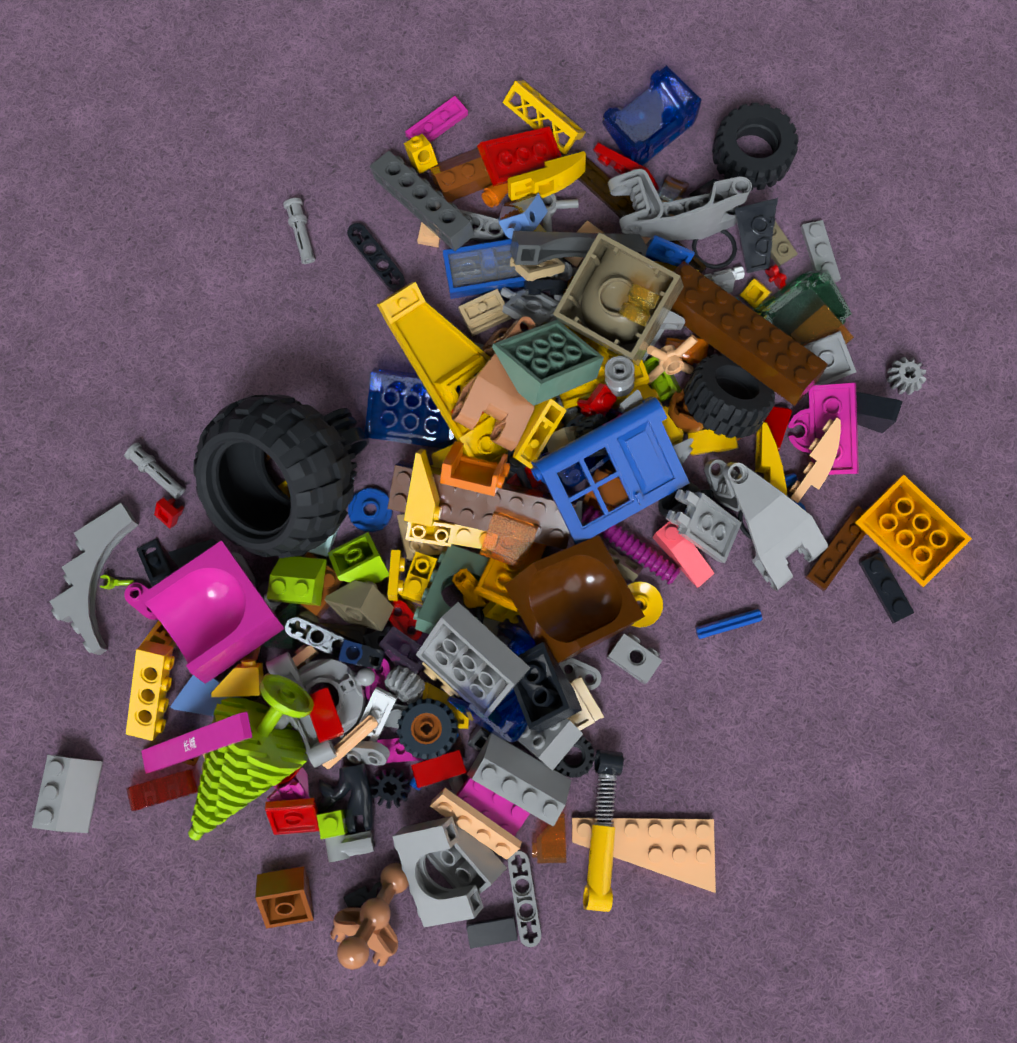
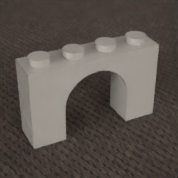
(434, 903)

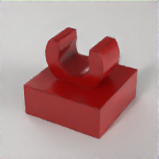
(167, 513)

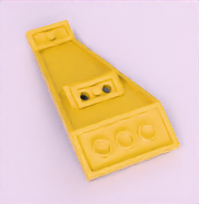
(442, 361)

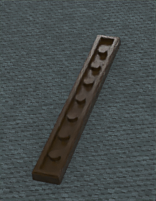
(597, 183)

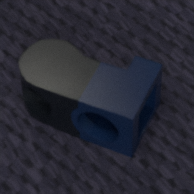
(361, 655)

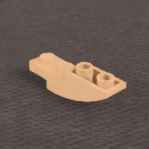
(824, 451)

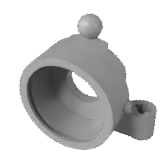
(351, 698)

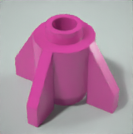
(294, 789)

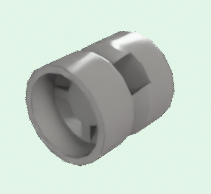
(619, 375)

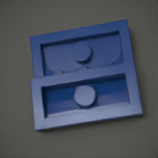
(667, 252)

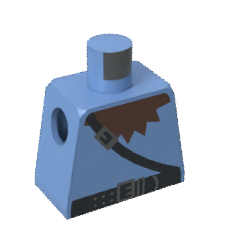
(522, 214)

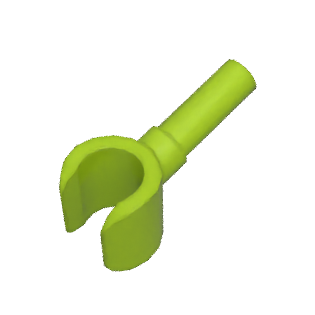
(112, 582)

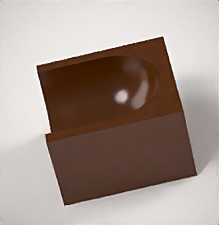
(574, 599)

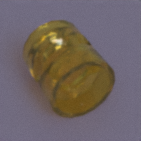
(638, 305)

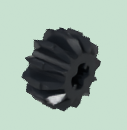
(388, 795)

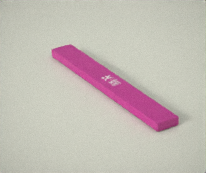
(197, 742)

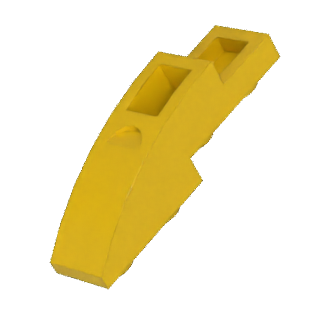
(549, 180)
(445, 534)

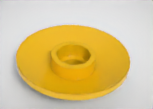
(651, 602)

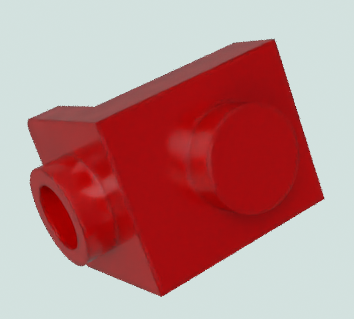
(599, 401)

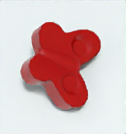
(776, 276)

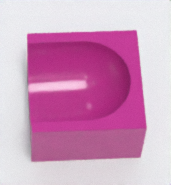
(212, 612)

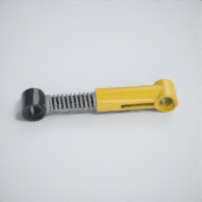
(598, 891)

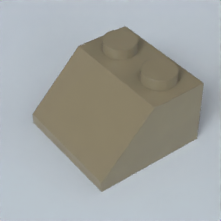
(361, 605)

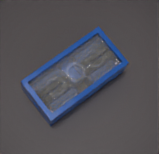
(480, 269)

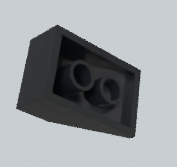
(545, 690)

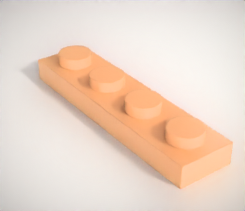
(476, 824)

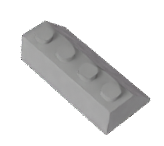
(521, 779)

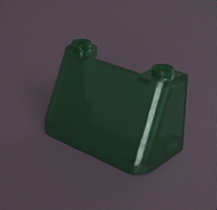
(803, 298)

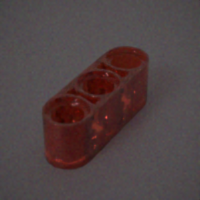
(162, 790)

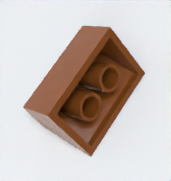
(460, 175)

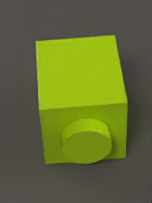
(332, 824)

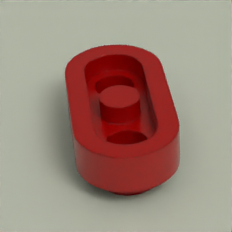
(405, 620)

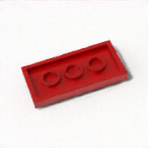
(518, 154)

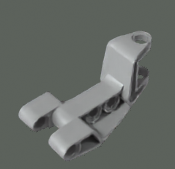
(652, 216)
(772, 518)

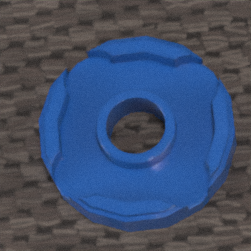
(370, 523)

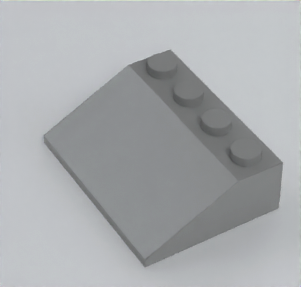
(472, 659)

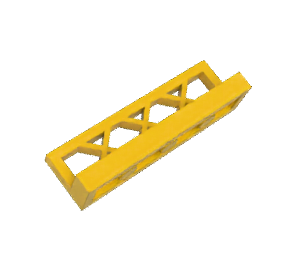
(546, 108)

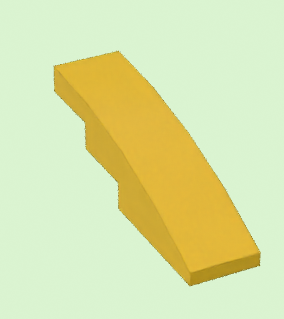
(768, 459)

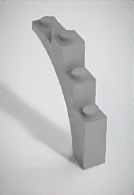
(82, 573)

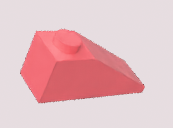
(683, 554)

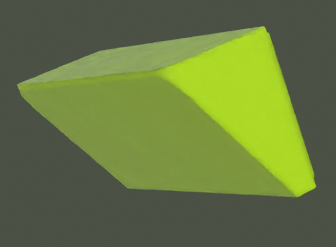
(665, 384)

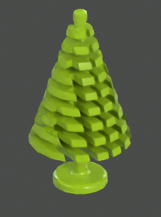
(254, 765)

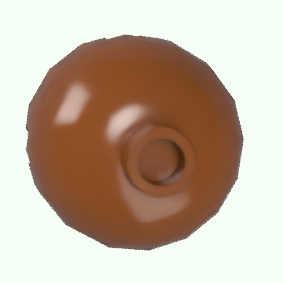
(680, 416)

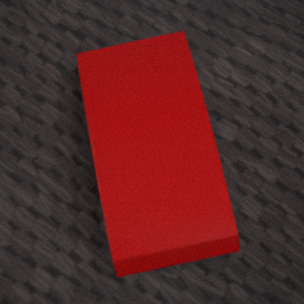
(438, 769)

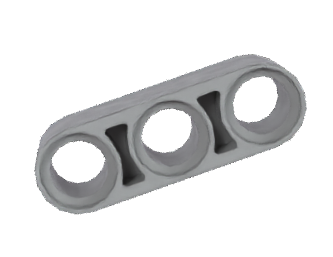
(486, 225)

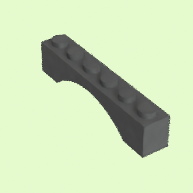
(538, 247)

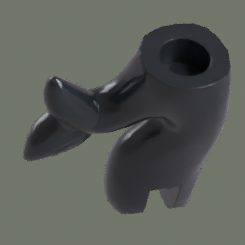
(360, 800)

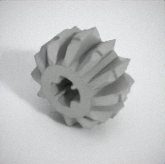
(909, 367)
(404, 684)

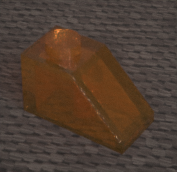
(551, 843)

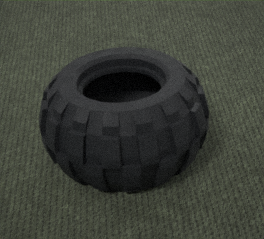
(243, 496)

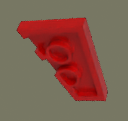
(619, 162)

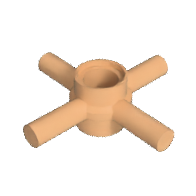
(671, 359)

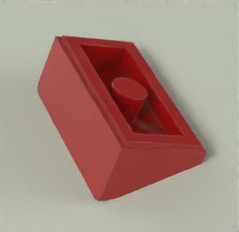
(777, 423)
(324, 716)

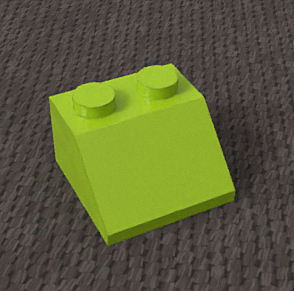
(358, 561)
(297, 581)

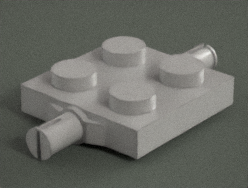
(537, 307)

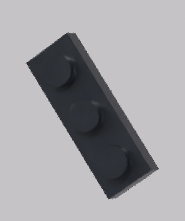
(886, 588)

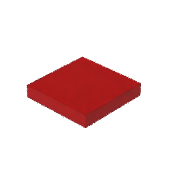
(292, 816)

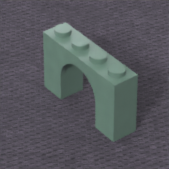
(450, 564)

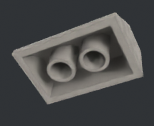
(67, 794)
(468, 863)

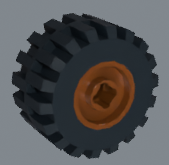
(427, 728)

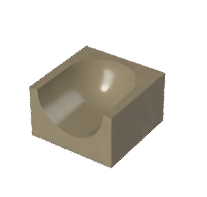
(602, 287)

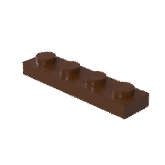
(837, 552)

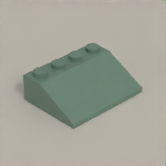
(547, 361)

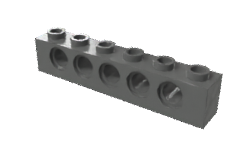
(422, 200)

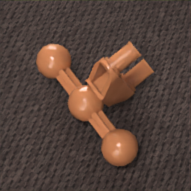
(369, 925)

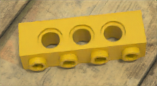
(139, 721)

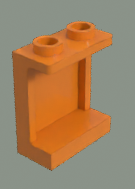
(473, 473)

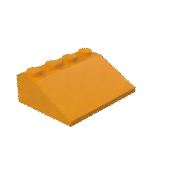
(912, 530)

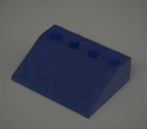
(404, 411)

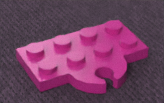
(824, 404)

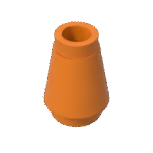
(494, 195)

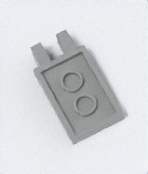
(705, 524)

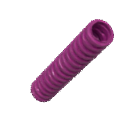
(635, 548)

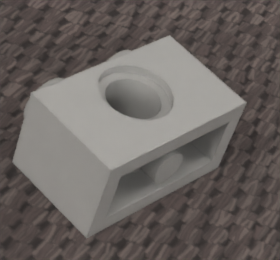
(621, 657)

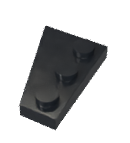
(755, 232)

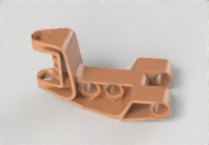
(496, 395)

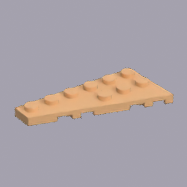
(664, 845)

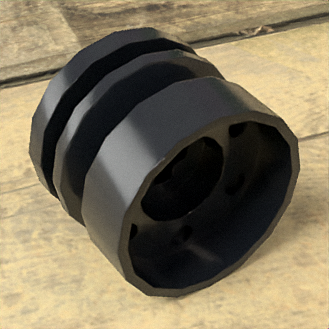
(345, 425)

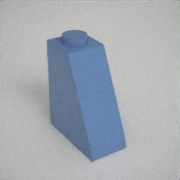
(197, 697)

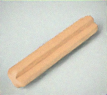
(352, 739)

